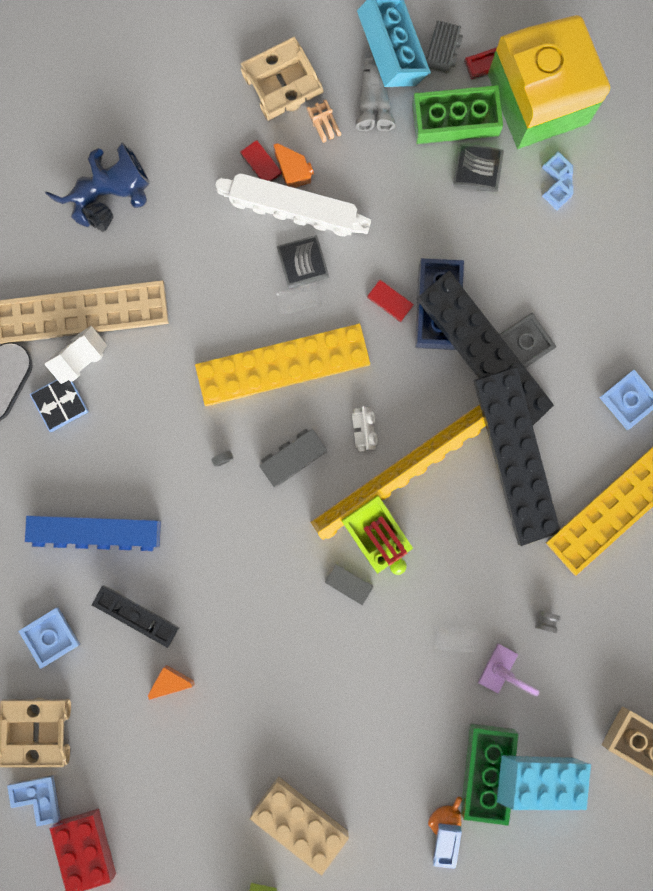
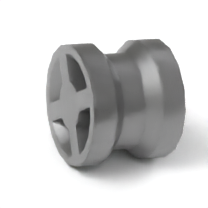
(547, 621)

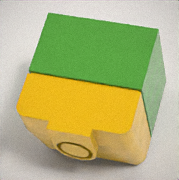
(548, 79)

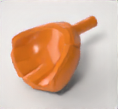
(446, 815)

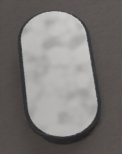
(14, 372)

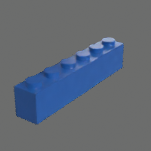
(92, 532)

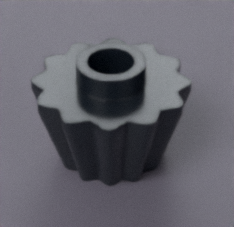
(99, 216)

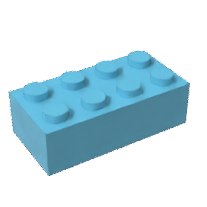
(393, 42)
(543, 783)

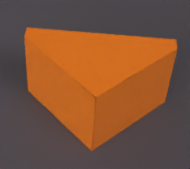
(169, 682)

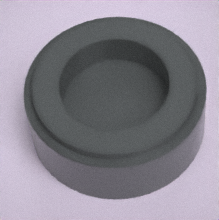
(222, 458)

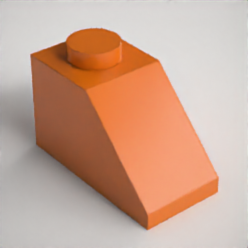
(293, 166)

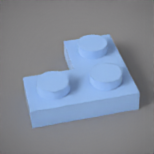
(40, 793)

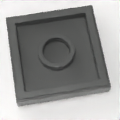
(528, 340)

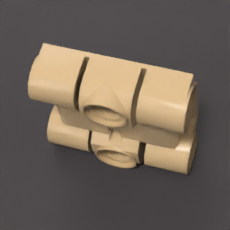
(295, 71)
(18, 732)

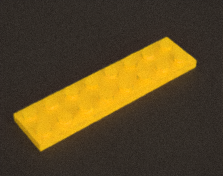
(282, 364)
(606, 516)

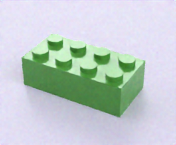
(457, 114)

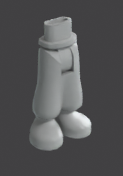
(374, 97)

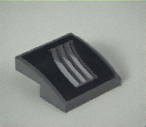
(478, 167)
(302, 261)

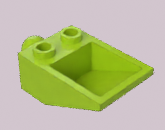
(364, 517)

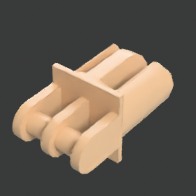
(322, 119)

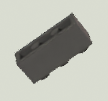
(292, 457)

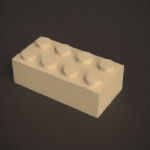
(631, 740)
(299, 825)

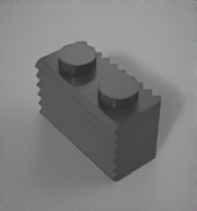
(442, 46)

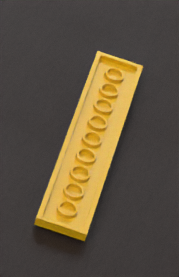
(400, 472)

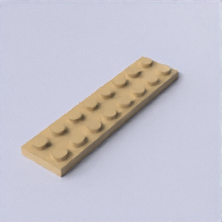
(77, 310)

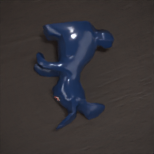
(121, 179)

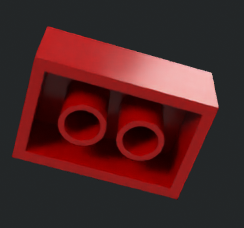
(83, 851)

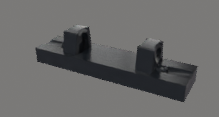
(135, 616)

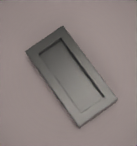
(349, 584)

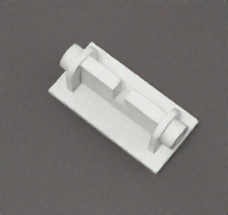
(367, 438)

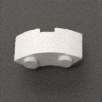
(85, 348)

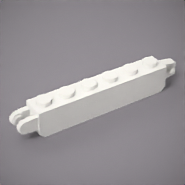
(293, 204)

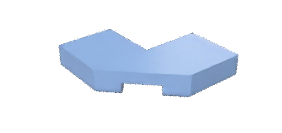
(561, 171)

